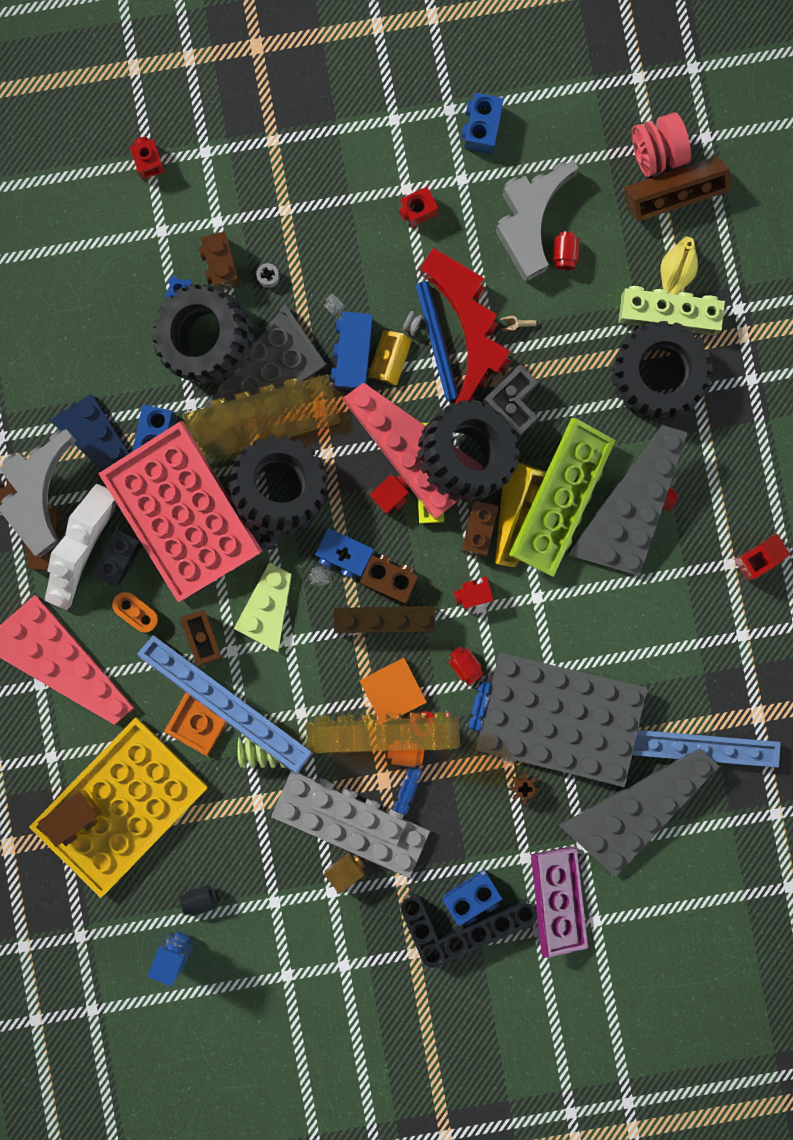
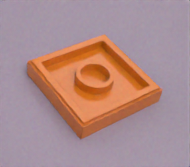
(393, 689)
(195, 725)

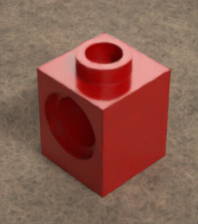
(420, 197)

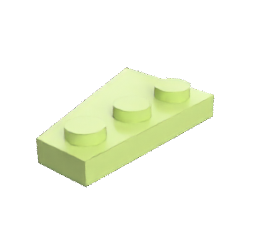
(266, 608)

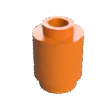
(406, 758)

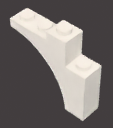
(75, 548)

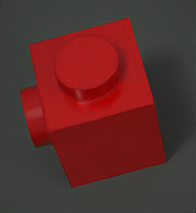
(390, 494)

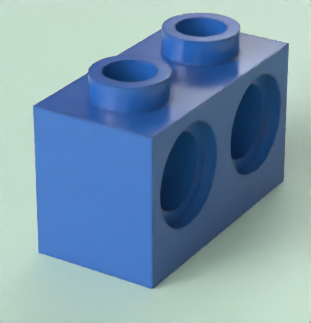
(485, 123)
(145, 428)
(468, 892)

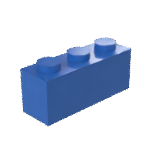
(352, 350)
(171, 958)

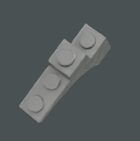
(523, 231)
(31, 479)

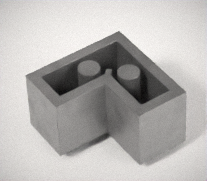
(508, 400)

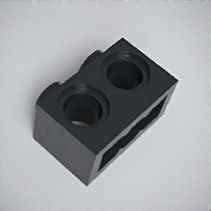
(117, 558)

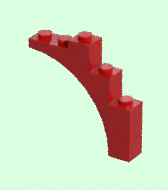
(461, 288)

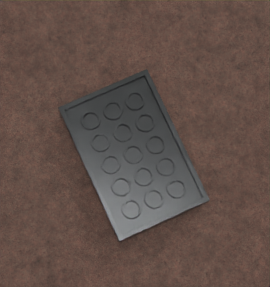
(561, 719)

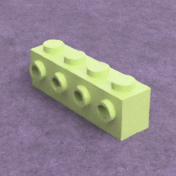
(644, 307)

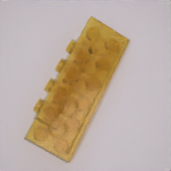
(273, 411)

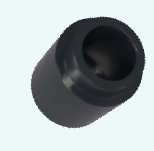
(199, 900)

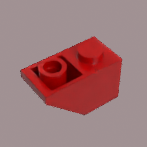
(762, 557)

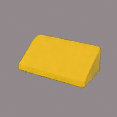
(390, 357)

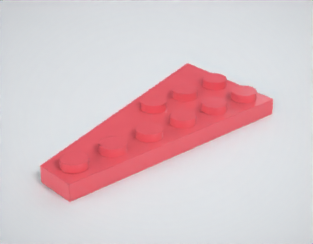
(398, 439)
(48, 652)

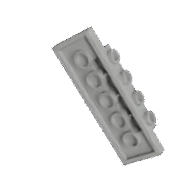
(351, 822)

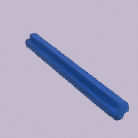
(437, 341)

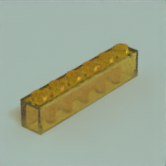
(383, 734)

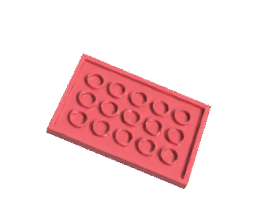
(180, 511)

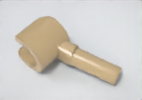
(514, 323)

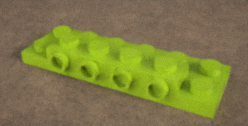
(562, 497)

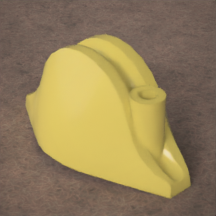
(679, 266)

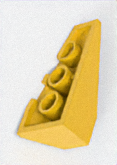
(515, 504)

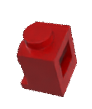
(149, 165)
(473, 593)

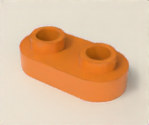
(136, 612)

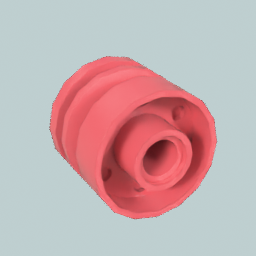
(661, 144)

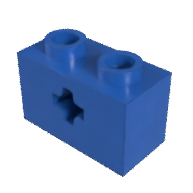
(334, 542)

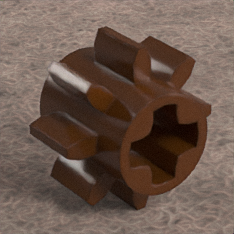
(529, 793)

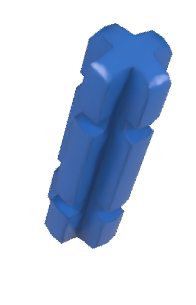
(480, 705)
(407, 790)

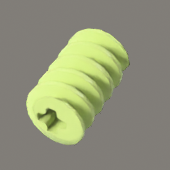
(252, 753)

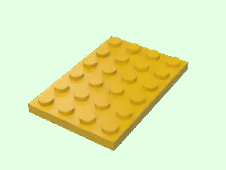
(140, 796)

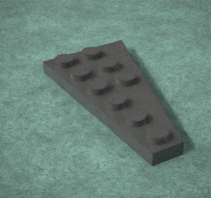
(276, 356)
(629, 516)
(631, 817)

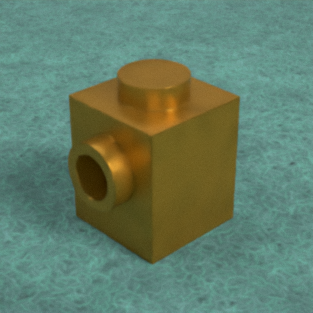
(345, 872)

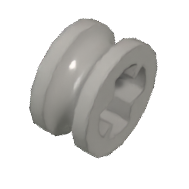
(272, 269)
(412, 323)

